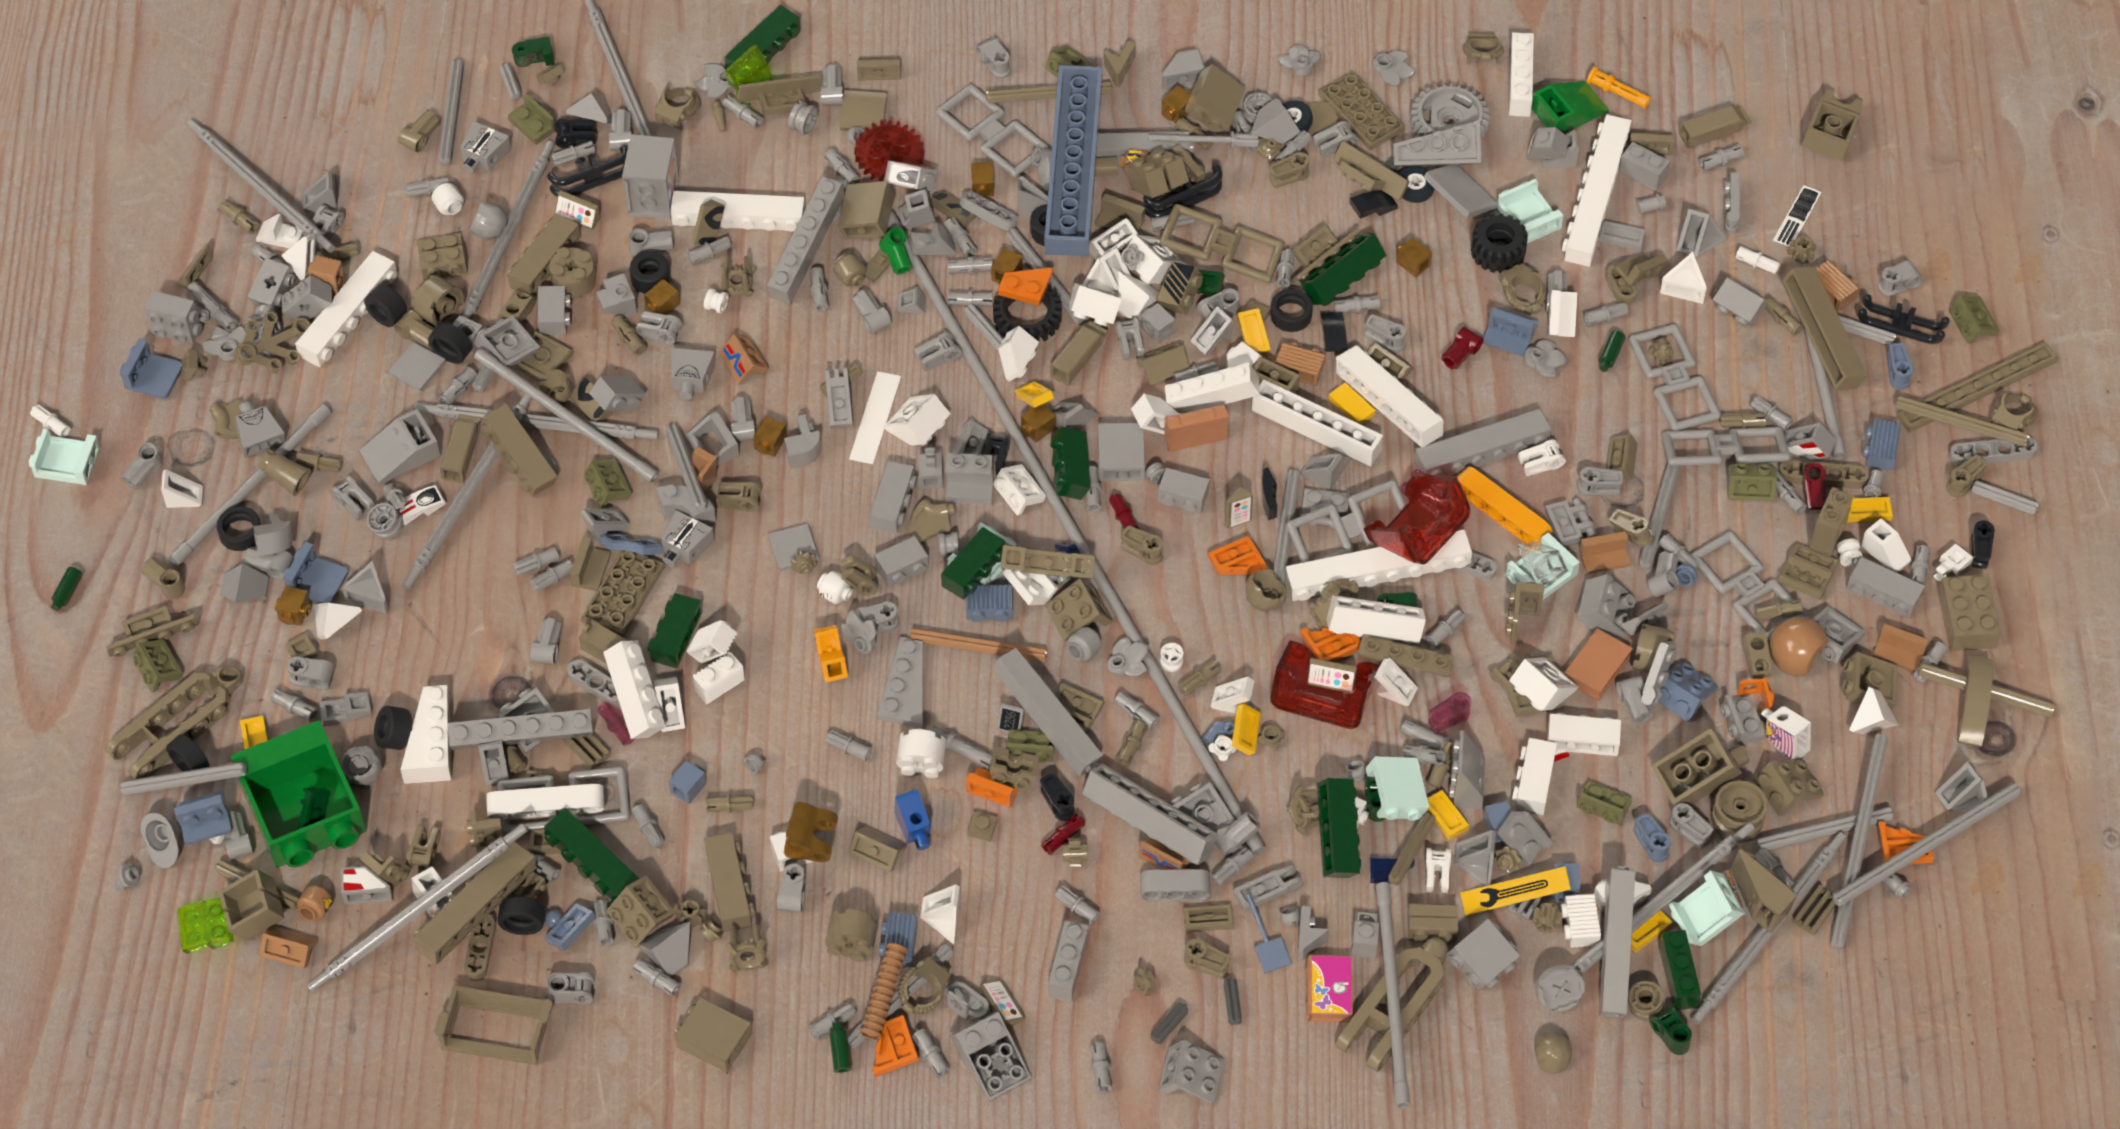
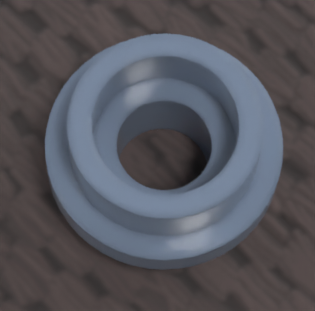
(1686, 574)

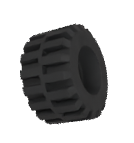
(1501, 229)

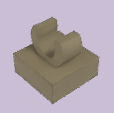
(190, 365)

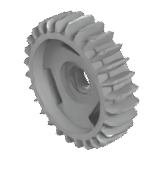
(1448, 103)

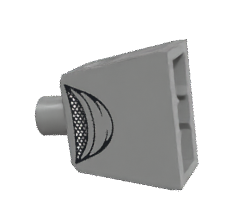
(691, 370)
(257, 430)

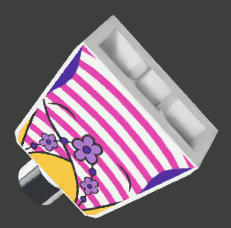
(1787, 732)

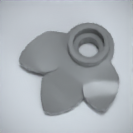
(1299, 59)
(1393, 67)
(715, 82)
(224, 341)
(1545, 358)
(859, 633)
(1130, 658)

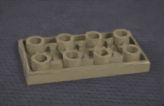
(1362, 110)
(623, 591)

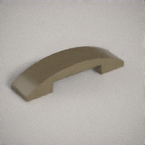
(1047, 562)
(1976, 701)

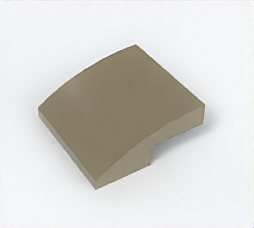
(862, 109)
(1808, 571)
(1080, 705)

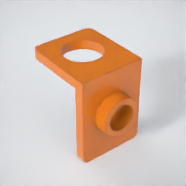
(1761, 688)

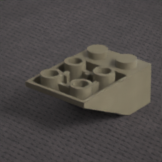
(1762, 892)

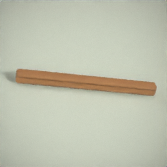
(976, 644)

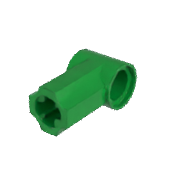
(894, 247)

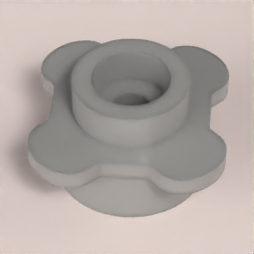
(1126, 256)
(1355, 770)

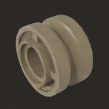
(1641, 990)

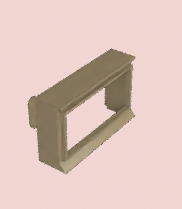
(498, 1003)

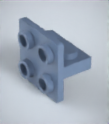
(1510, 331)
(203, 817)

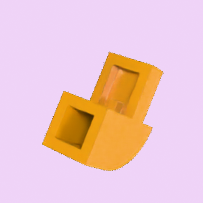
(830, 653)

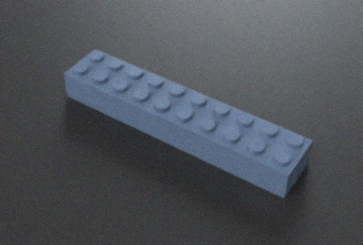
(1073, 161)

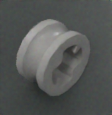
(1155, 473)

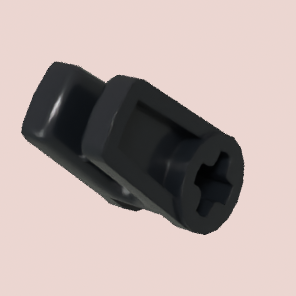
(575, 132)
(997, 446)
(1982, 544)
(1057, 797)

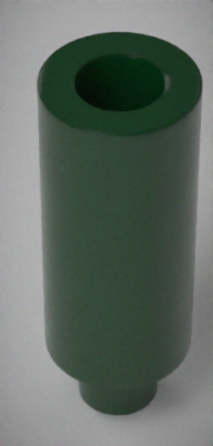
(1611, 350)
(65, 588)
(840, 1049)

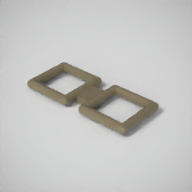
(1222, 242)

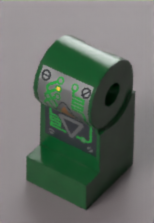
(533, 52)

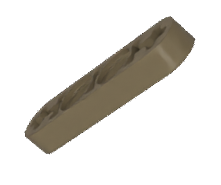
(1842, 469)

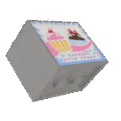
(650, 176)

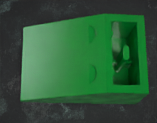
(1567, 105)

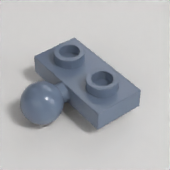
(567, 928)

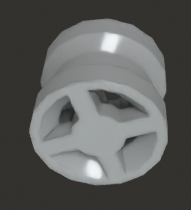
(948, 543)

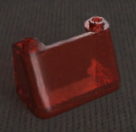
(1427, 522)
(1295, 695)

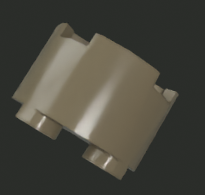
(1013, 770)

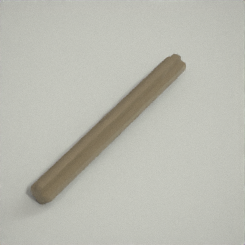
(1031, 93)
(1962, 421)
(1997, 693)

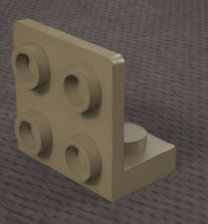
(1077, 608)
(639, 910)

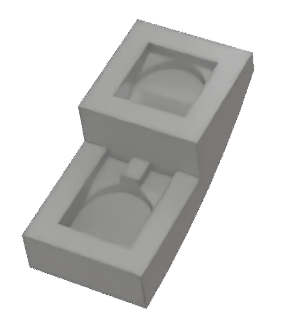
(344, 710)

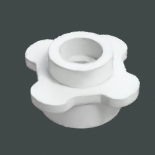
(1223, 741)

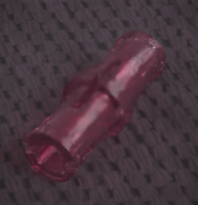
(615, 723)

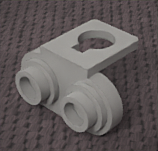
(966, 1001)

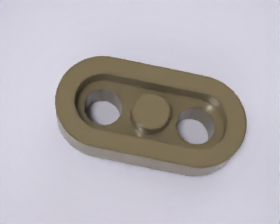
(1620, 286)

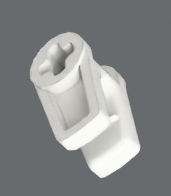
(1541, 458)
(1438, 861)

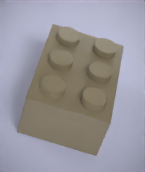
(1969, 612)
(1696, 768)

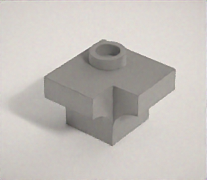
(916, 210)
(617, 297)

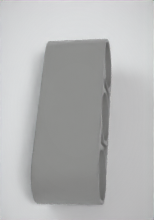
(1175, 885)

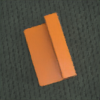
(982, 785)

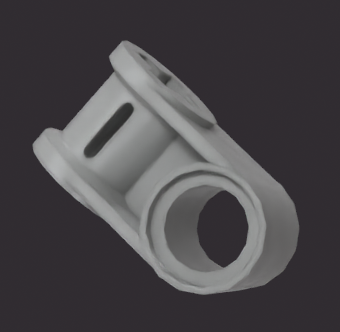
(994, 57)
(1899, 279)
(1227, 300)
(879, 616)
(311, 673)
(792, 891)
(572, 988)

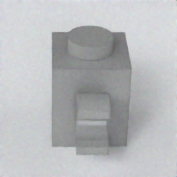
(930, 469)

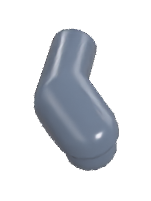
(1218, 728)

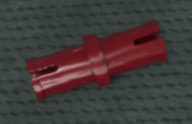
(1063, 834)

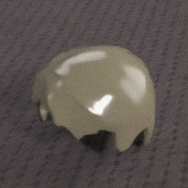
(557, 386)
(1553, 1052)

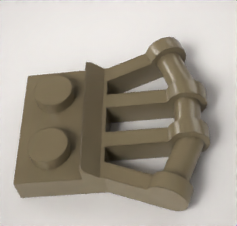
(1520, 704)

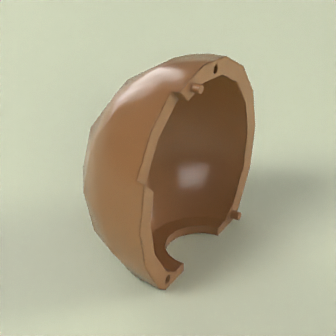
(1796, 645)

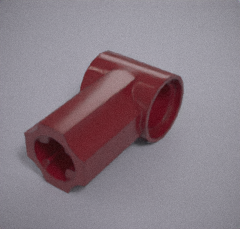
(1465, 343)
(1815, 489)

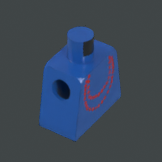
(913, 819)

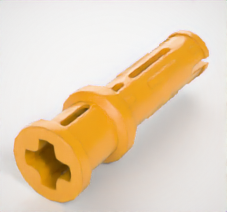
(1610, 84)

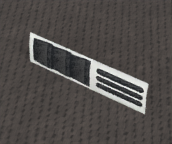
(1797, 215)

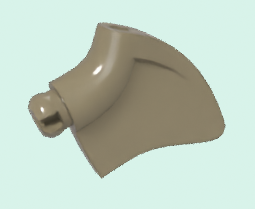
(225, 419)
(929, 520)

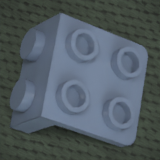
(149, 372)
(315, 575)
(1686, 690)

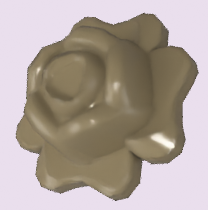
(1268, 148)
(1662, 351)
(803, 562)
(1507, 859)

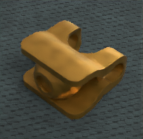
(800, 836)

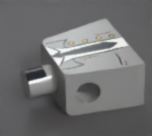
(483, 147)
(685, 539)

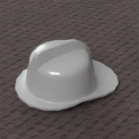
(161, 838)

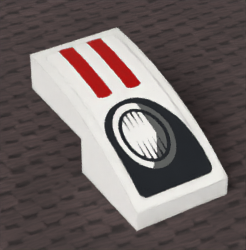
(420, 502)

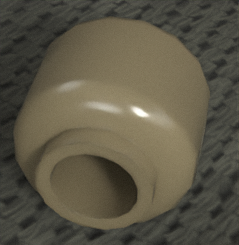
(850, 270)

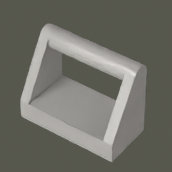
(715, 423)

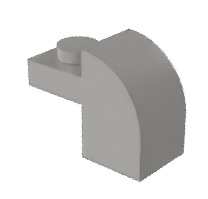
(803, 447)
(273, 537)

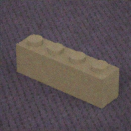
(534, 262)
(518, 450)
(728, 882)

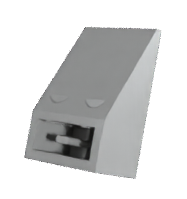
(400, 447)
(1467, 774)
(991, 1055)

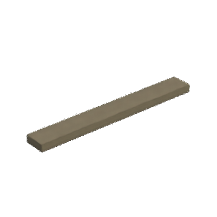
(1983, 384)

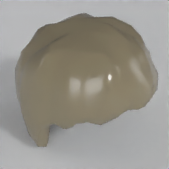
(1265, 590)

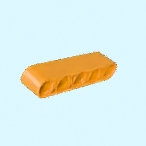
(1502, 506)

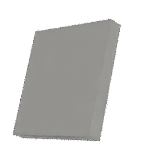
(416, 366)
(789, 542)

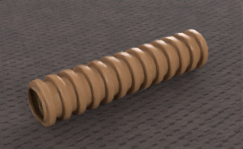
(883, 991)

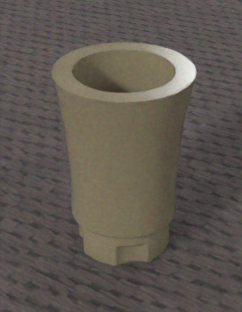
(284, 471)

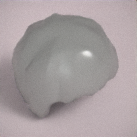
(489, 221)
(361, 765)

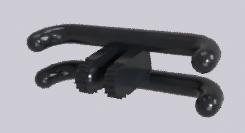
(591, 176)
(1187, 196)
(1902, 322)

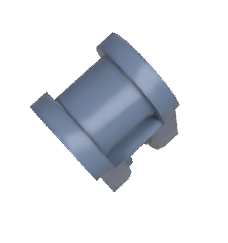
(1899, 366)
(1652, 838)

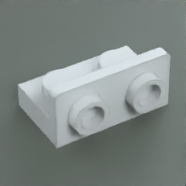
(1018, 488)
(1033, 588)

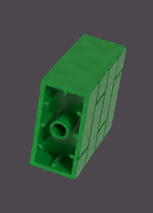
(274, 792)

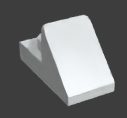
(279, 234)
(1395, 683)
(1230, 695)

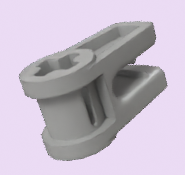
(1331, 138)
(327, 221)
(659, 327)
(1129, 331)
(1384, 332)
(938, 351)
(1600, 481)
(347, 492)
(1690, 825)

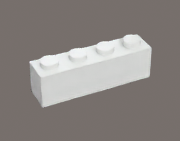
(1521, 74)
(1213, 389)
(1375, 619)
(634, 689)

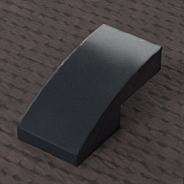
(1373, 202)
(1333, 331)
(1269, 491)

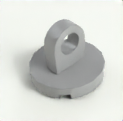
(1560, 988)

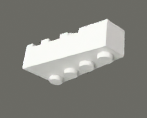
(428, 746)

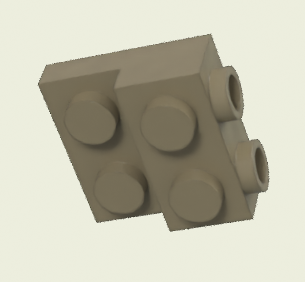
(442, 256)
(1866, 672)

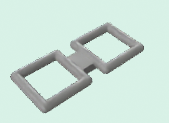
(989, 129)
(1675, 377)
(1725, 445)
(1346, 526)
(1745, 583)
(574, 777)

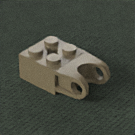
(1832, 126)

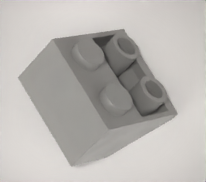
(1606, 605)

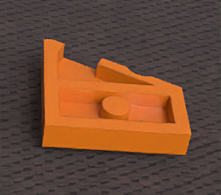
(1026, 285)
(1237, 558)
(1329, 645)
(1895, 841)
(894, 1048)

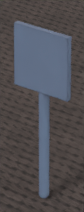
(1271, 953)

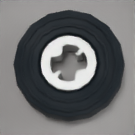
(1300, 111)
(1419, 193)

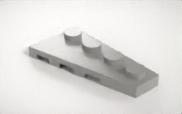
(904, 687)

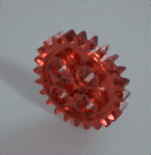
(890, 149)

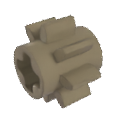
(1802, 249)
(1074, 852)
(693, 907)
(1547, 917)

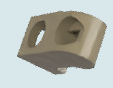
(519, 306)
(1757, 654)

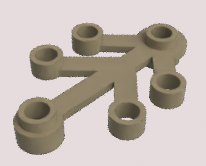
(269, 343)

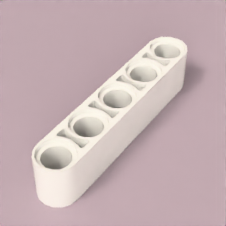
(545, 801)

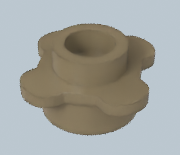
(1271, 731)
(711, 930)
(1144, 981)

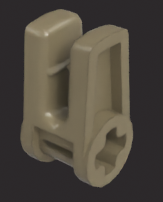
(1288, 171)
(1965, 475)
(739, 496)
(1635, 526)
(1142, 544)
(859, 575)
(423, 854)
(1207, 958)

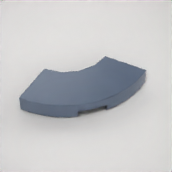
(621, 542)

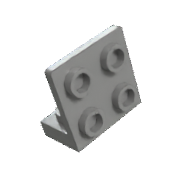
(1191, 1070)

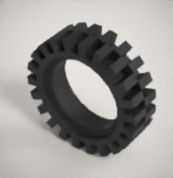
(1040, 329)

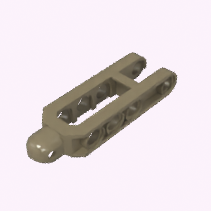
(217, 685)
(1431, 954)

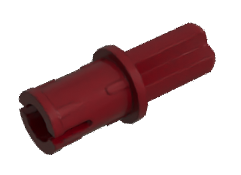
(1123, 513)

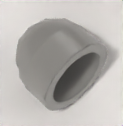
(852, 136)
(754, 763)
(1290, 915)

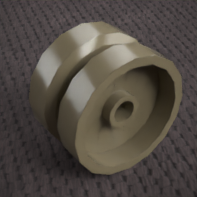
(1736, 806)

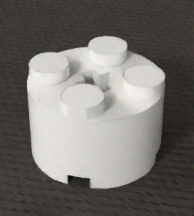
(921, 753)

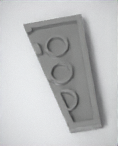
(1448, 147)

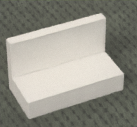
(1562, 313)

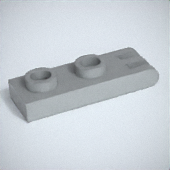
(838, 399)

